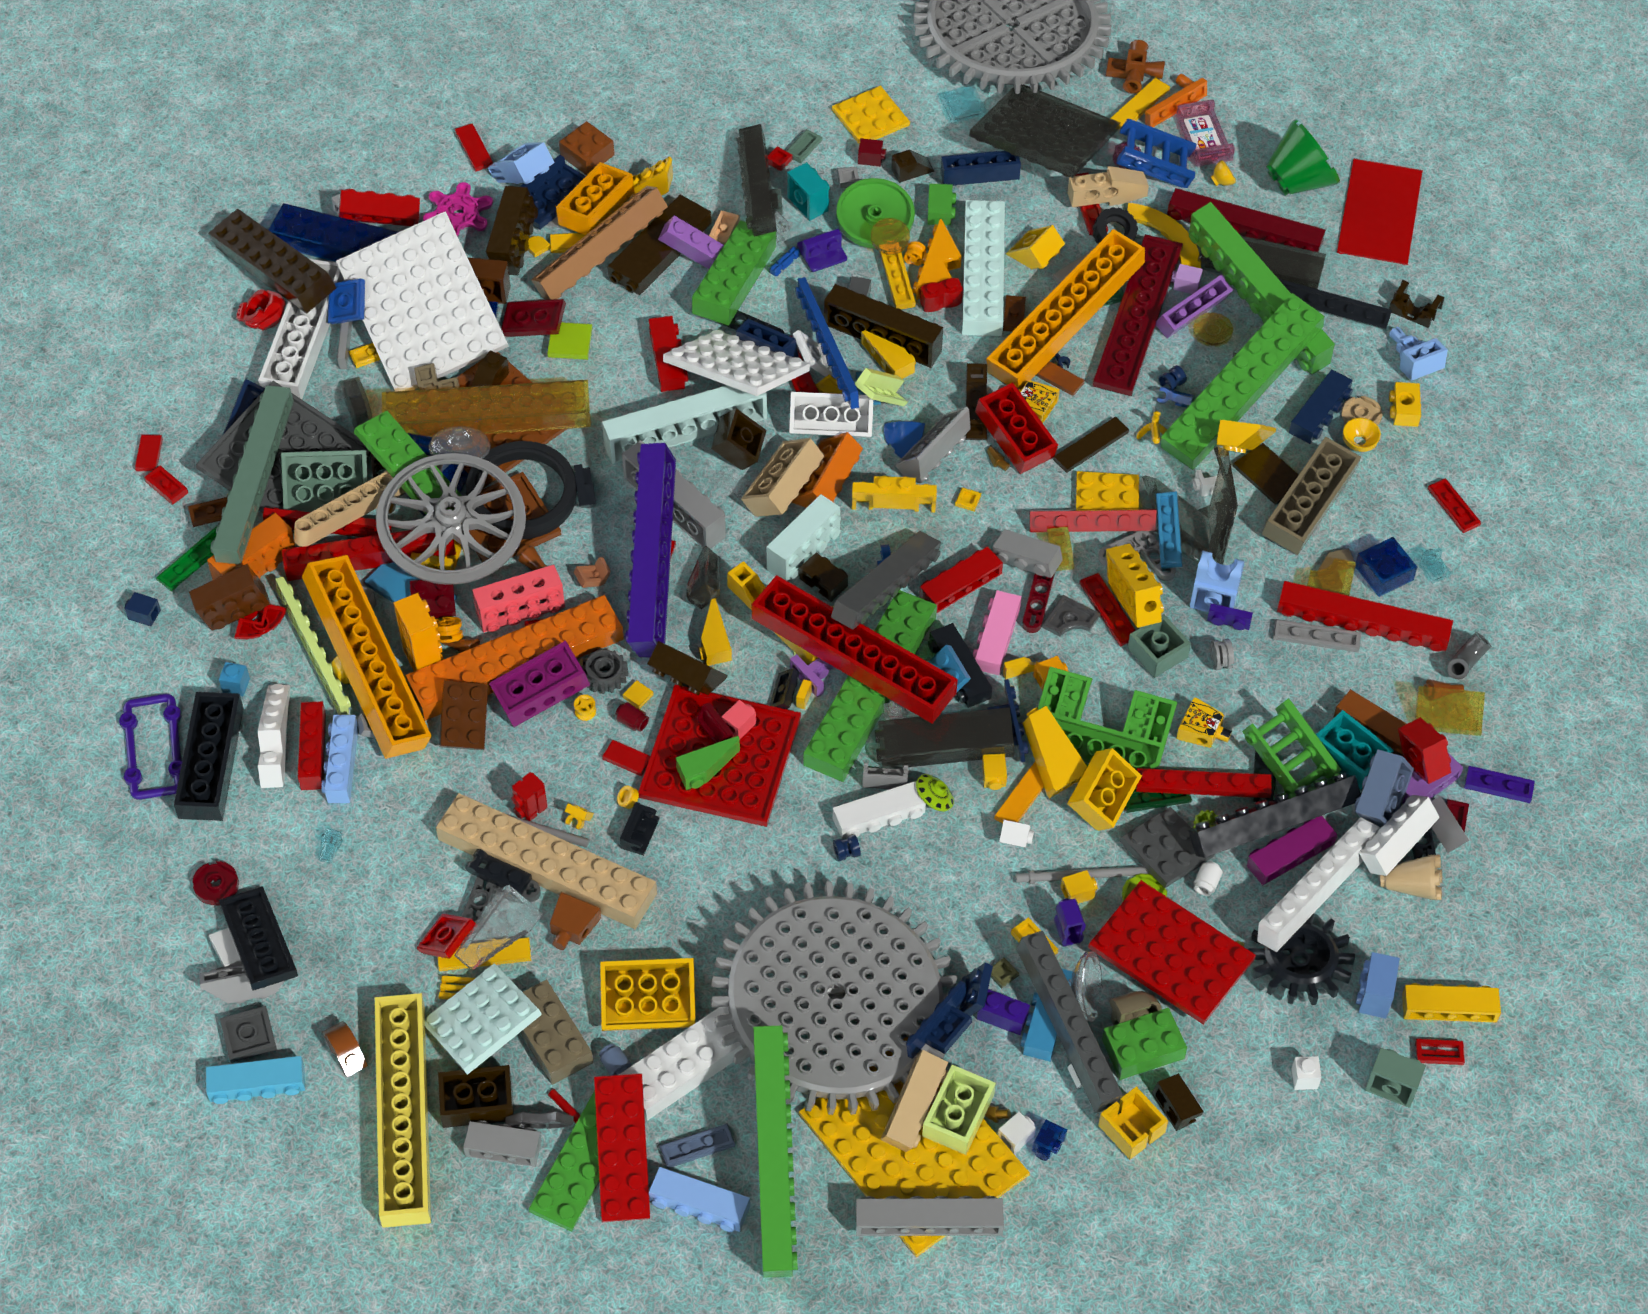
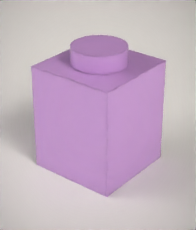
(1187, 279)

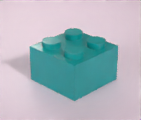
(808, 191)

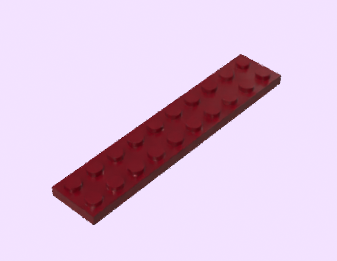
(1137, 317)

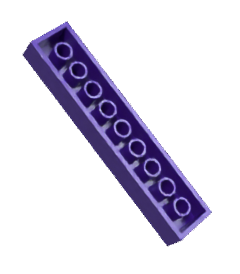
(651, 548)

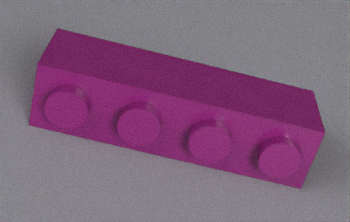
(1291, 850)

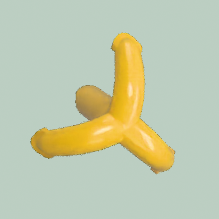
(1155, 427)

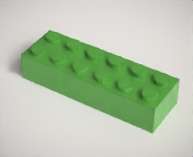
(733, 274)

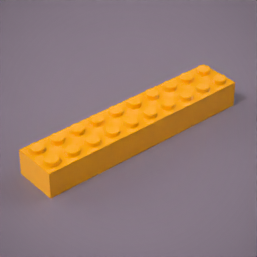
(1066, 310)
(366, 656)

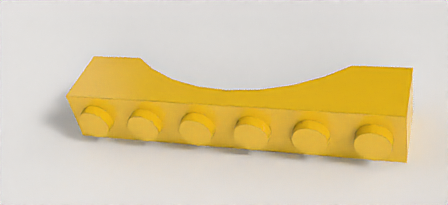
(748, 587)

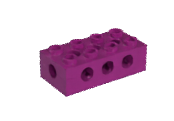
(539, 684)

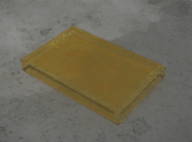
(1451, 710)

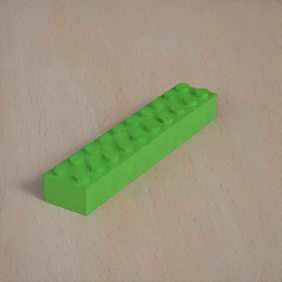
(1251, 277)
(1242, 380)
(858, 706)
(773, 1154)

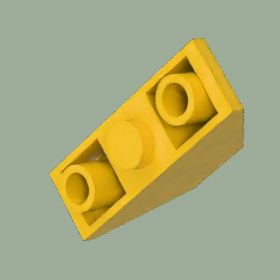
(657, 176)

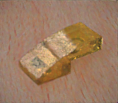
(1061, 537)

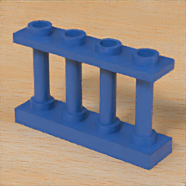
(1151, 165)

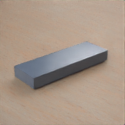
(697, 1146)

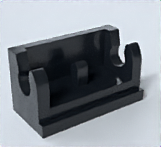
(639, 829)

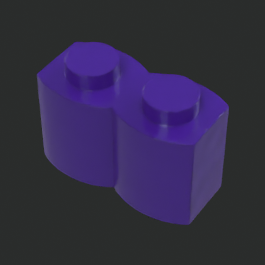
(1069, 922)

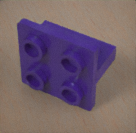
(823, 250)

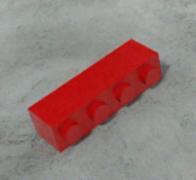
(379, 208)
(663, 340)
(962, 578)
(311, 745)

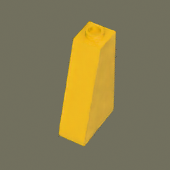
(1053, 752)

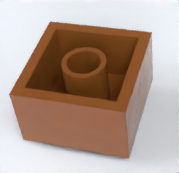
(586, 148)

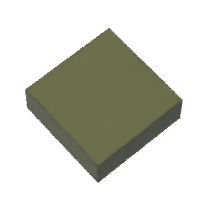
(1003, 973)

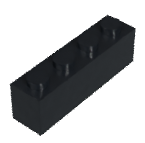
(977, 688)

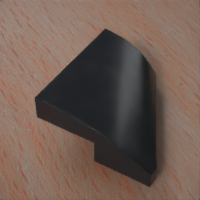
(584, 487)

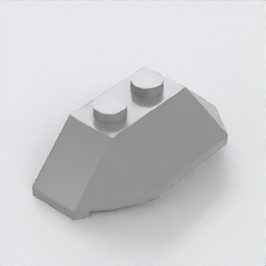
(233, 985)

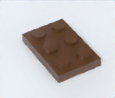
(463, 715)

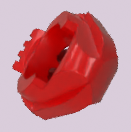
(269, 315)

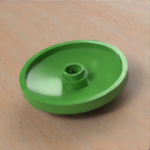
(869, 202)

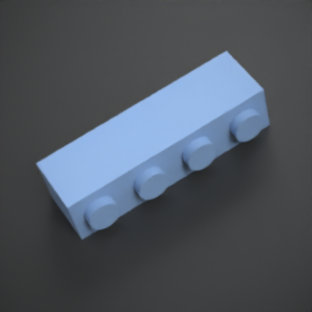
(699, 1199)

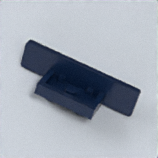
(1017, 728)
(943, 1025)

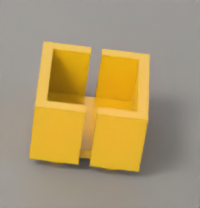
(1135, 1124)

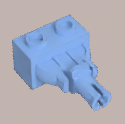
(1417, 356)

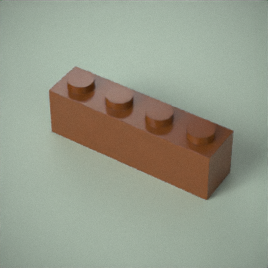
(1373, 718)

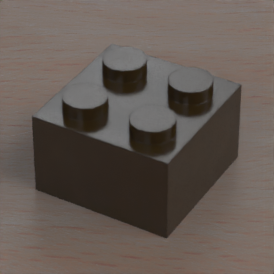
(738, 439)

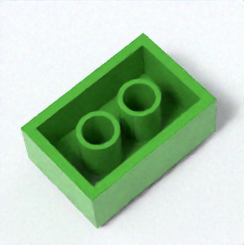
(1144, 1043)

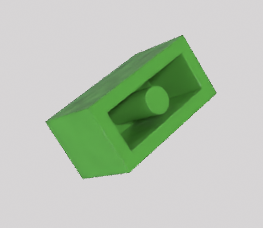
(941, 203)

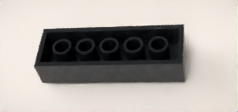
(209, 756)

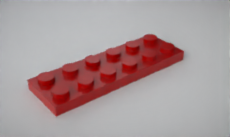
(622, 1148)

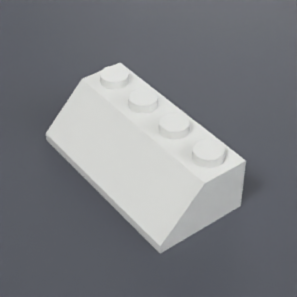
(829, 414)

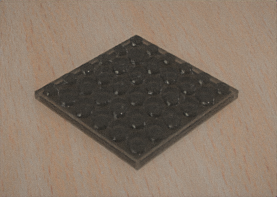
(1045, 130)

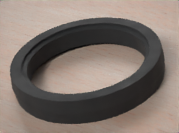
(538, 452)

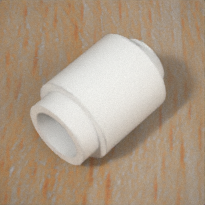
(1207, 878)

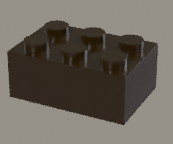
(475, 1097)

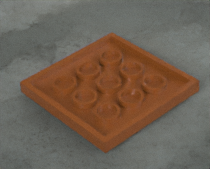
(533, 508)

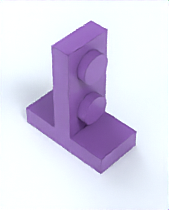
(813, 672)

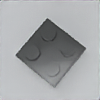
(248, 1034)

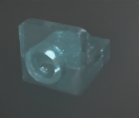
(1434, 566)

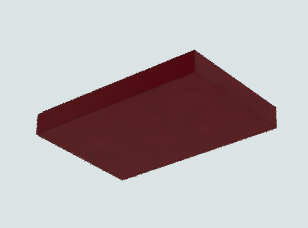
(533, 318)

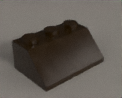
(685, 669)

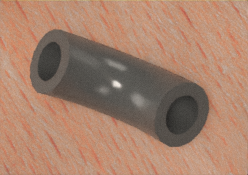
(1468, 656)

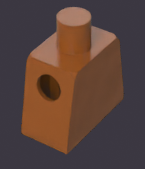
(572, 920)

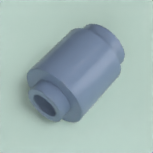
(614, 1059)

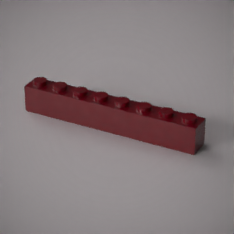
(1249, 221)

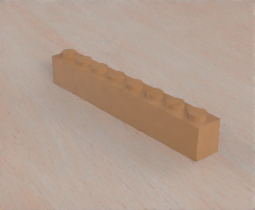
(599, 243)

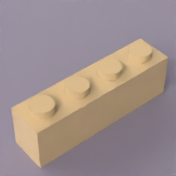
(914, 1101)

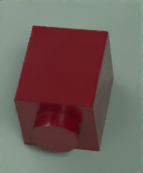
(871, 152)

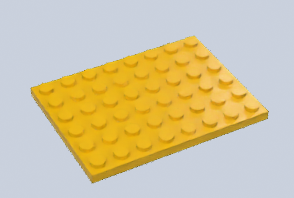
(922, 1171)

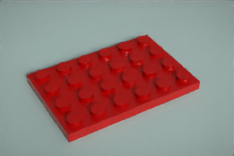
(1172, 952)

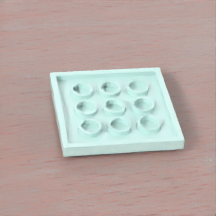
(481, 1018)

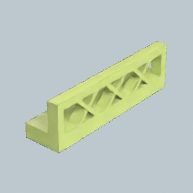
(881, 386)

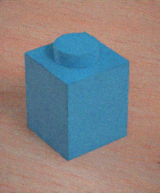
(234, 678)

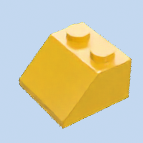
(1037, 247)

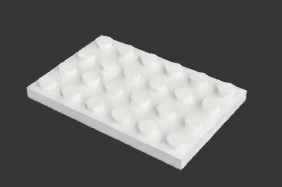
(736, 362)

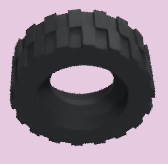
(1114, 215)

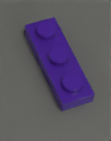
(1499, 784)

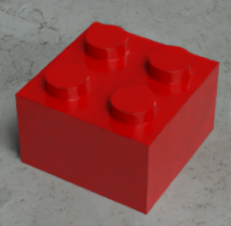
(1425, 750)

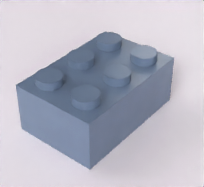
(1383, 787)

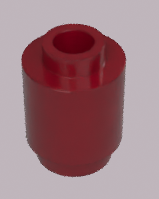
(632, 716)

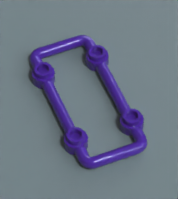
(129, 722)

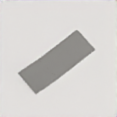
(1447, 827)

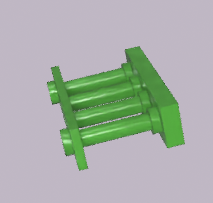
(1299, 731)

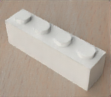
(878, 810)
(1399, 835)

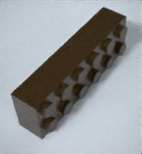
(856, 312)

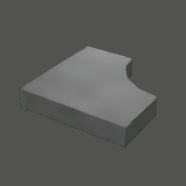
(1070, 615)

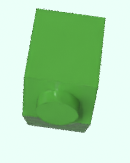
(701, 765)

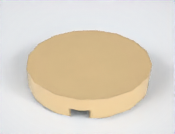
(1359, 407)

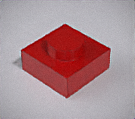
(779, 158)

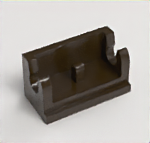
(1177, 1101)

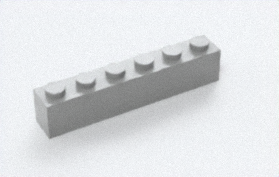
(929, 1216)

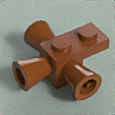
(1134, 67)

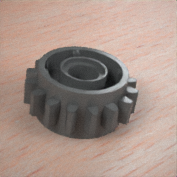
(605, 661)

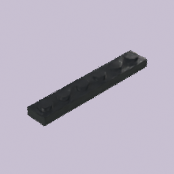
(1340, 305)

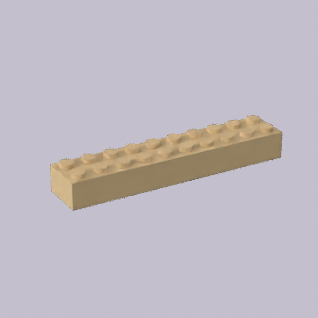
(550, 860)

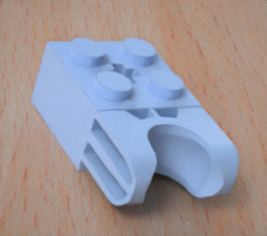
(522, 164)
(1216, 583)

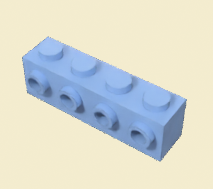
(341, 758)

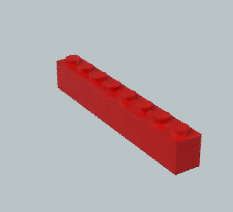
(362, 552)
(1365, 616)

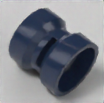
(1174, 377)
(846, 848)

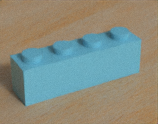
(255, 1079)

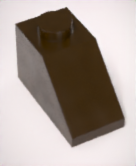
(910, 165)
(491, 370)

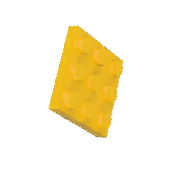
(870, 115)
(1106, 491)

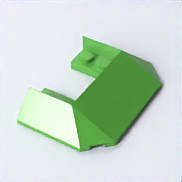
(1144, 729)

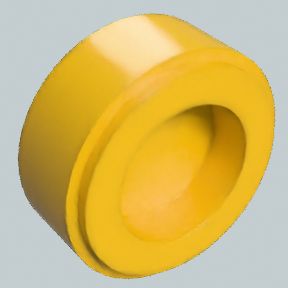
(627, 797)

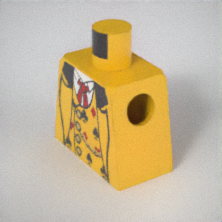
(1040, 398)
(1202, 725)

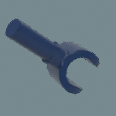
(1063, 359)

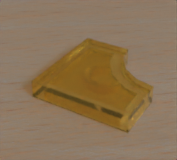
(1335, 578)

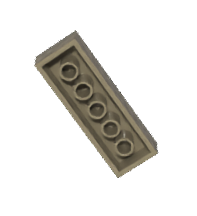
(1311, 495)

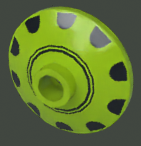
(934, 792)

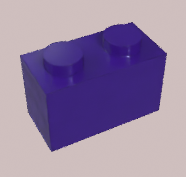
(1004, 1012)

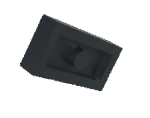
(784, 689)

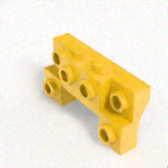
(894, 493)

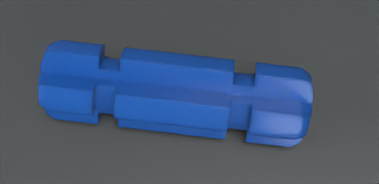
(784, 261)

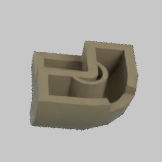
(1132, 1006)

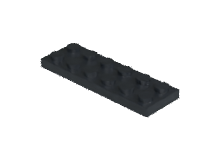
(258, 938)

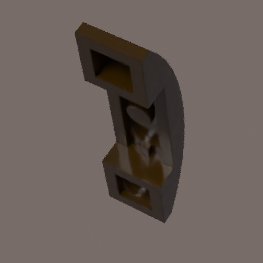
(975, 389)

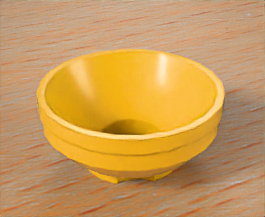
(1361, 428)

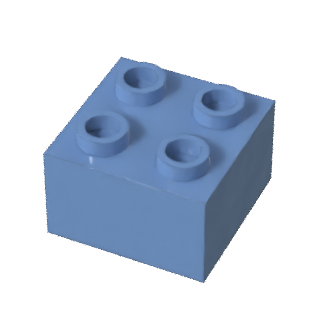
(1377, 985)

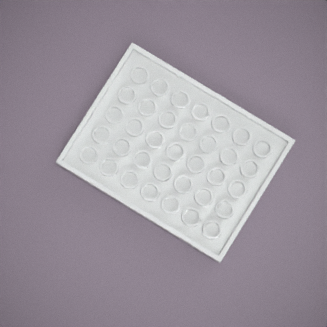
(423, 302)

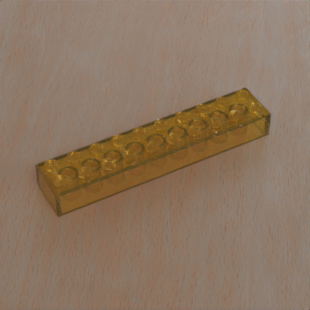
(492, 407)

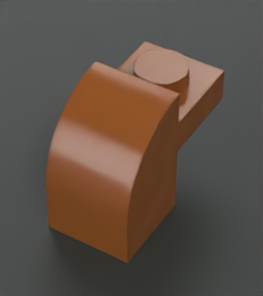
(345, 1047)

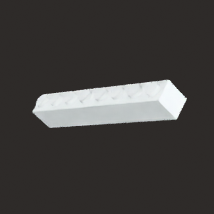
(1315, 886)

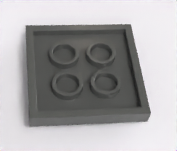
(1164, 847)

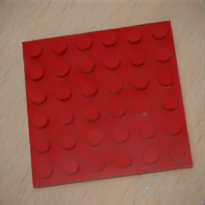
(746, 784)

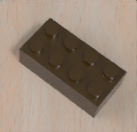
(512, 228)

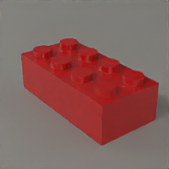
(1016, 428)

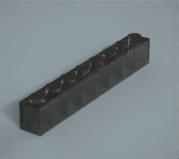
(756, 180)

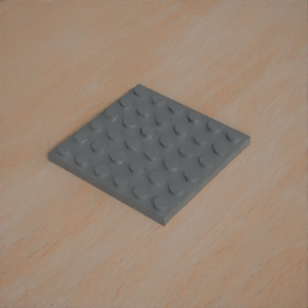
(304, 432)

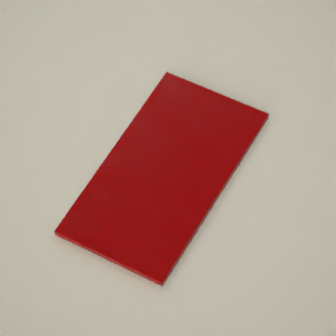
(1380, 211)

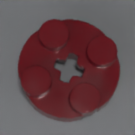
(206, 874)

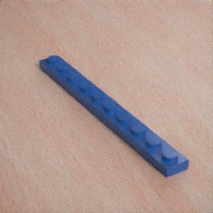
(828, 344)

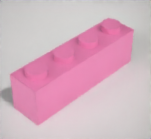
(997, 632)

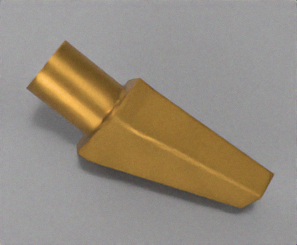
(997, 459)
(995, 1114)

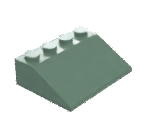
(319, 477)

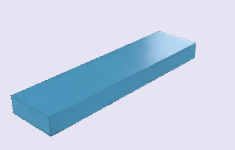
(1169, 530)

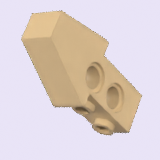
(1114, 186)

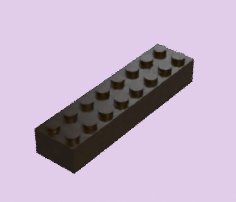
(272, 260)

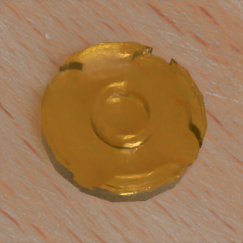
(890, 236)
(1213, 329)

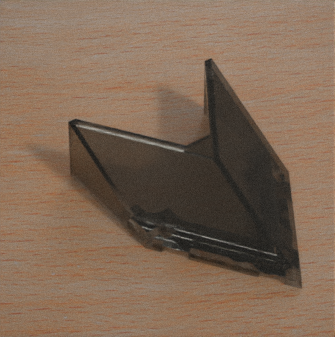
(1210, 526)

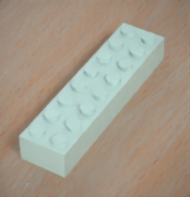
(983, 268)
(679, 419)

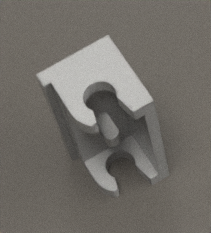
(884, 778)

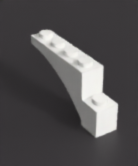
(273, 736)

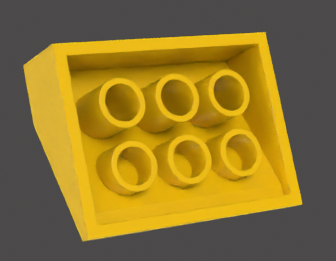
(647, 994)

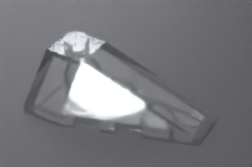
(497, 927)

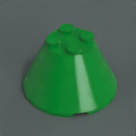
(1300, 163)

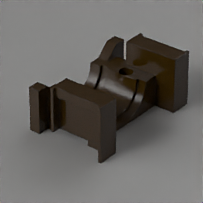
(1402, 306)

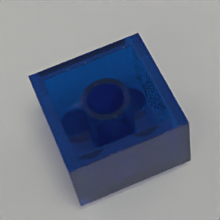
(1386, 566)

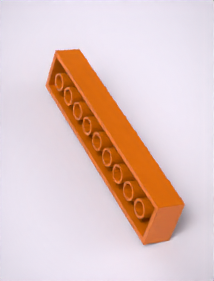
(582, 627)

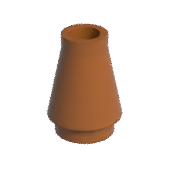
(529, 557)

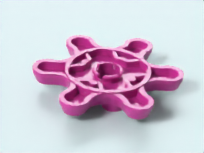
(461, 201)

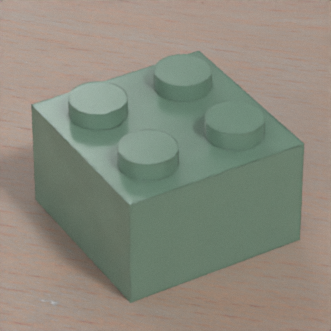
(1159, 646)
(1395, 1077)

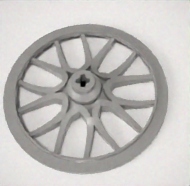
(449, 523)

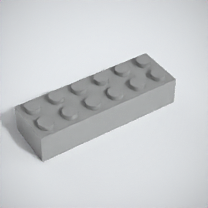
(691, 509)

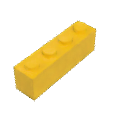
(1451, 1003)

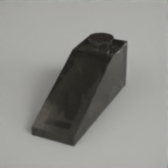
(356, 401)
(705, 579)

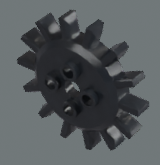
(1322, 960)

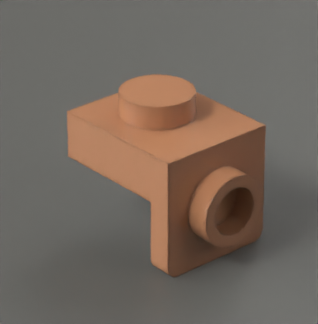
(593, 575)

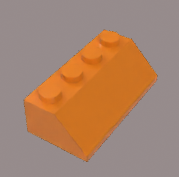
(839, 458)

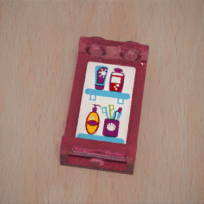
(1202, 127)

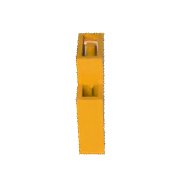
(939, 260)

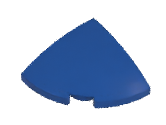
(903, 435)

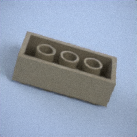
(554, 1036)

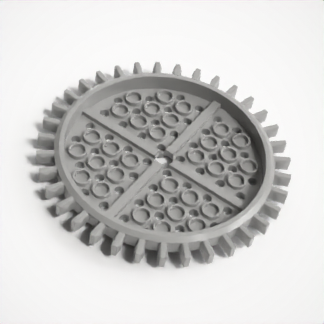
(1045, 45)
(823, 1078)

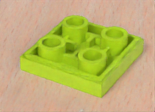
(571, 342)

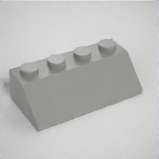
(935, 445)

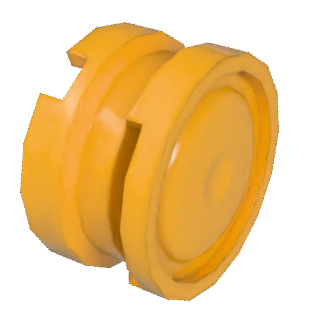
(449, 629)

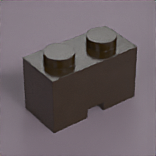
(821, 573)

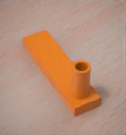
(1190, 93)

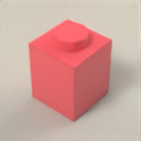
(740, 718)

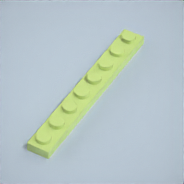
(310, 640)

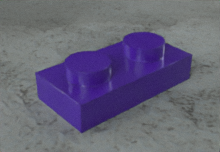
(1229, 616)

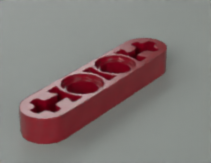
(1036, 597)

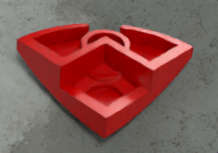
(268, 620)

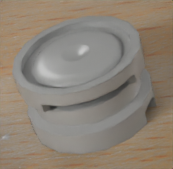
(1222, 654)

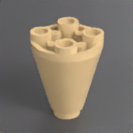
(1416, 878)

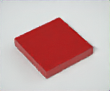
(446, 936)

